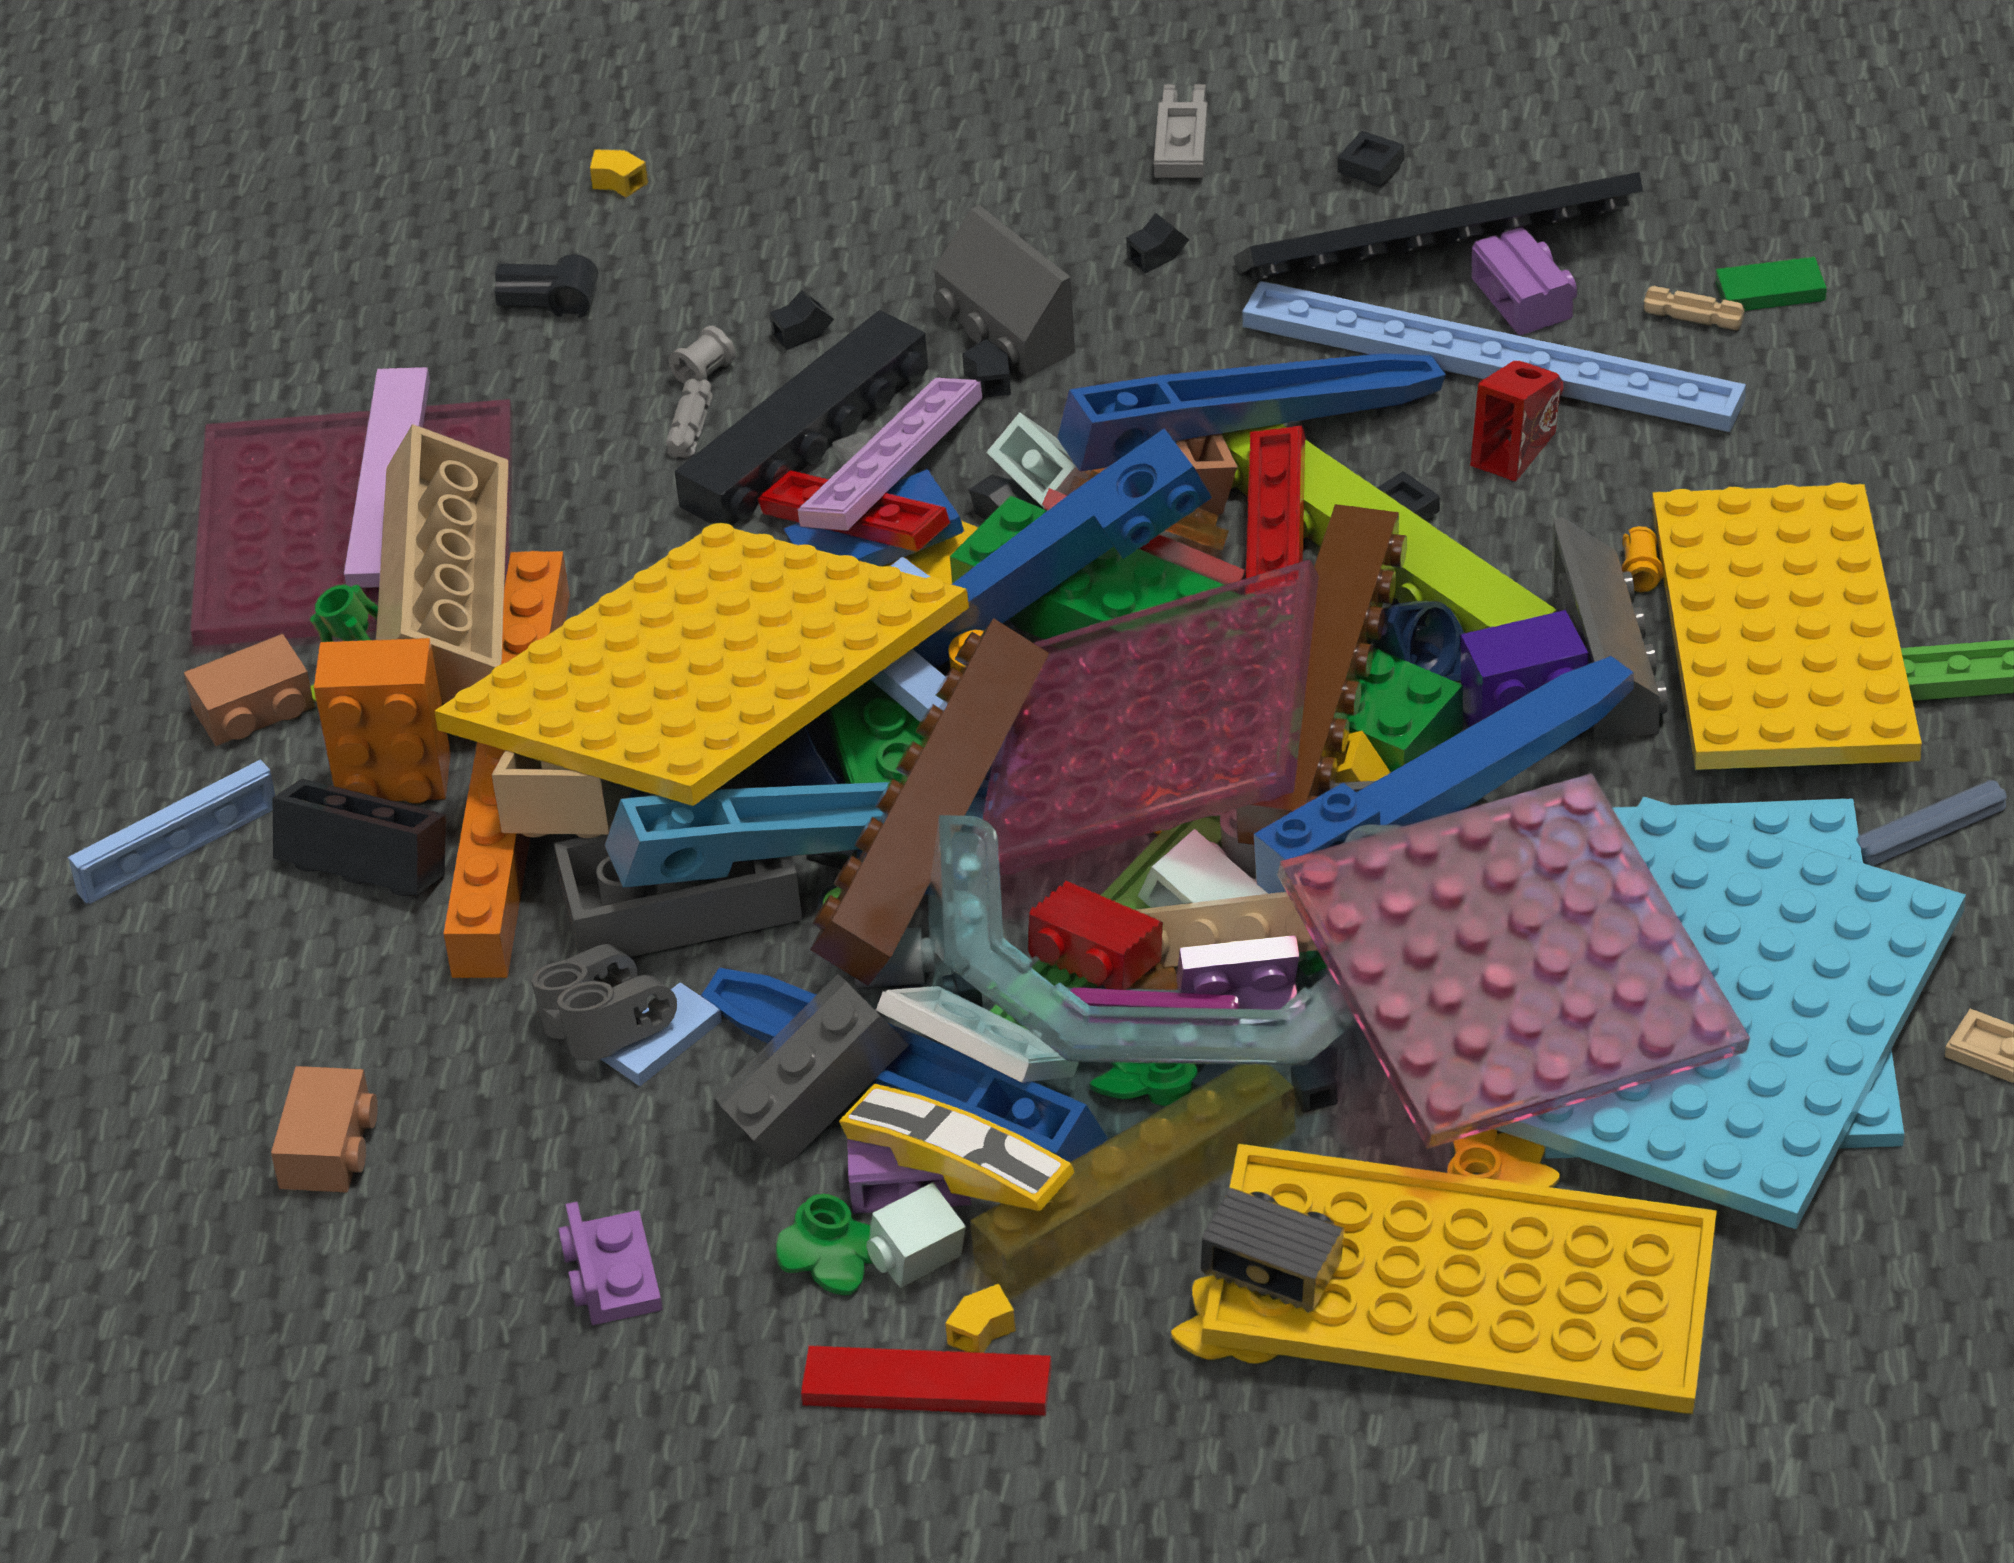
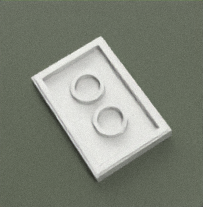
(975, 1033)

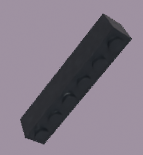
(802, 419)

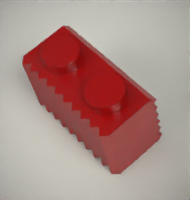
(1094, 937)

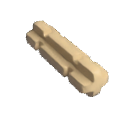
(1694, 308)

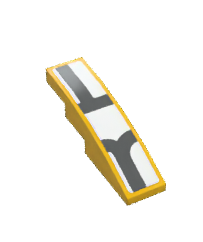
(966, 1149)

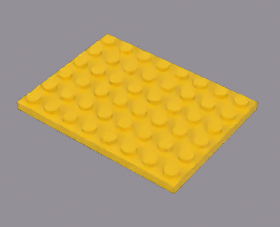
(702, 662)

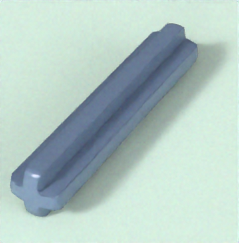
(1931, 822)

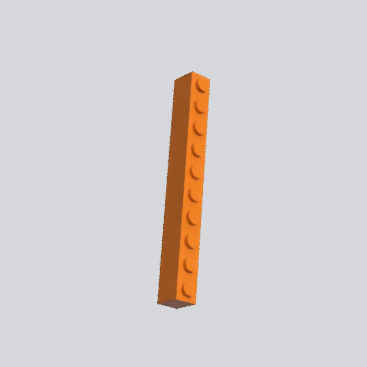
(490, 862)

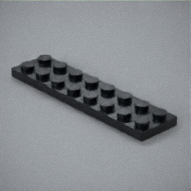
(1453, 223)

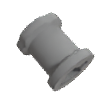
(702, 356)

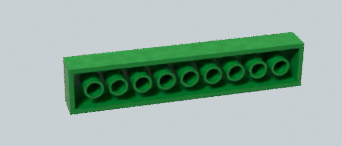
(1400, 705)

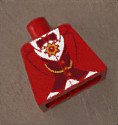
(1515, 402)

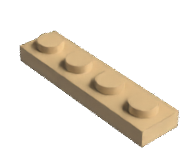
(1228, 922)

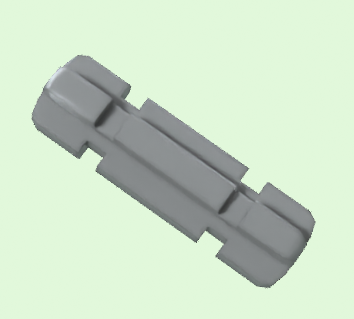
(689, 418)

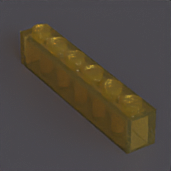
(1135, 1176)

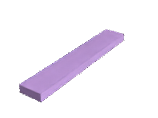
(396, 405)
(890, 454)

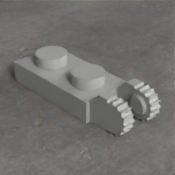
(1181, 135)

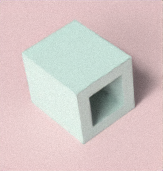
(915, 1235)

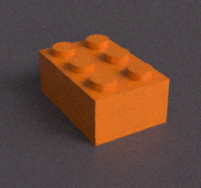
(381, 718)

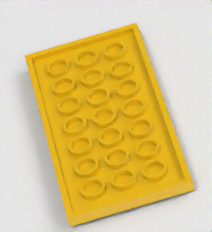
(1783, 628)
(1484, 1282)

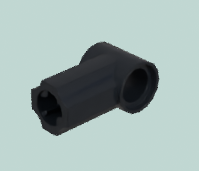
(560, 287)

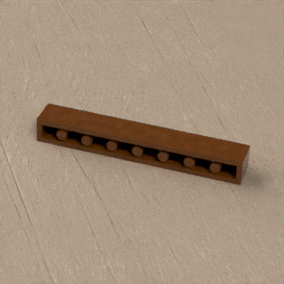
(1353, 584)
(937, 779)

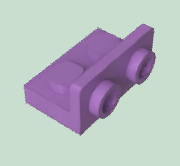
(1252, 970)
(613, 1265)

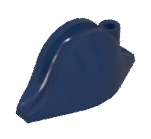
(1423, 635)
(804, 758)

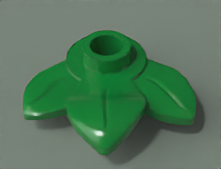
(1161, 1081)
(825, 1243)

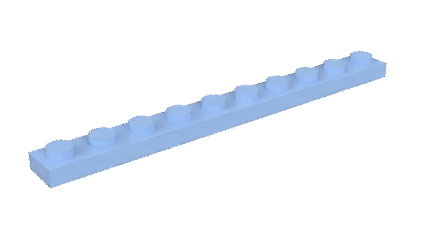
(1482, 352)

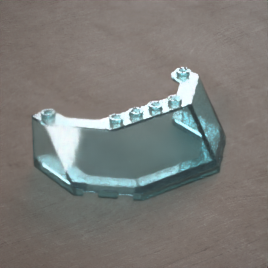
(970, 940)

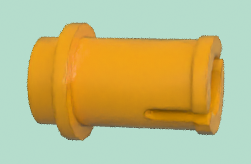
(1642, 558)

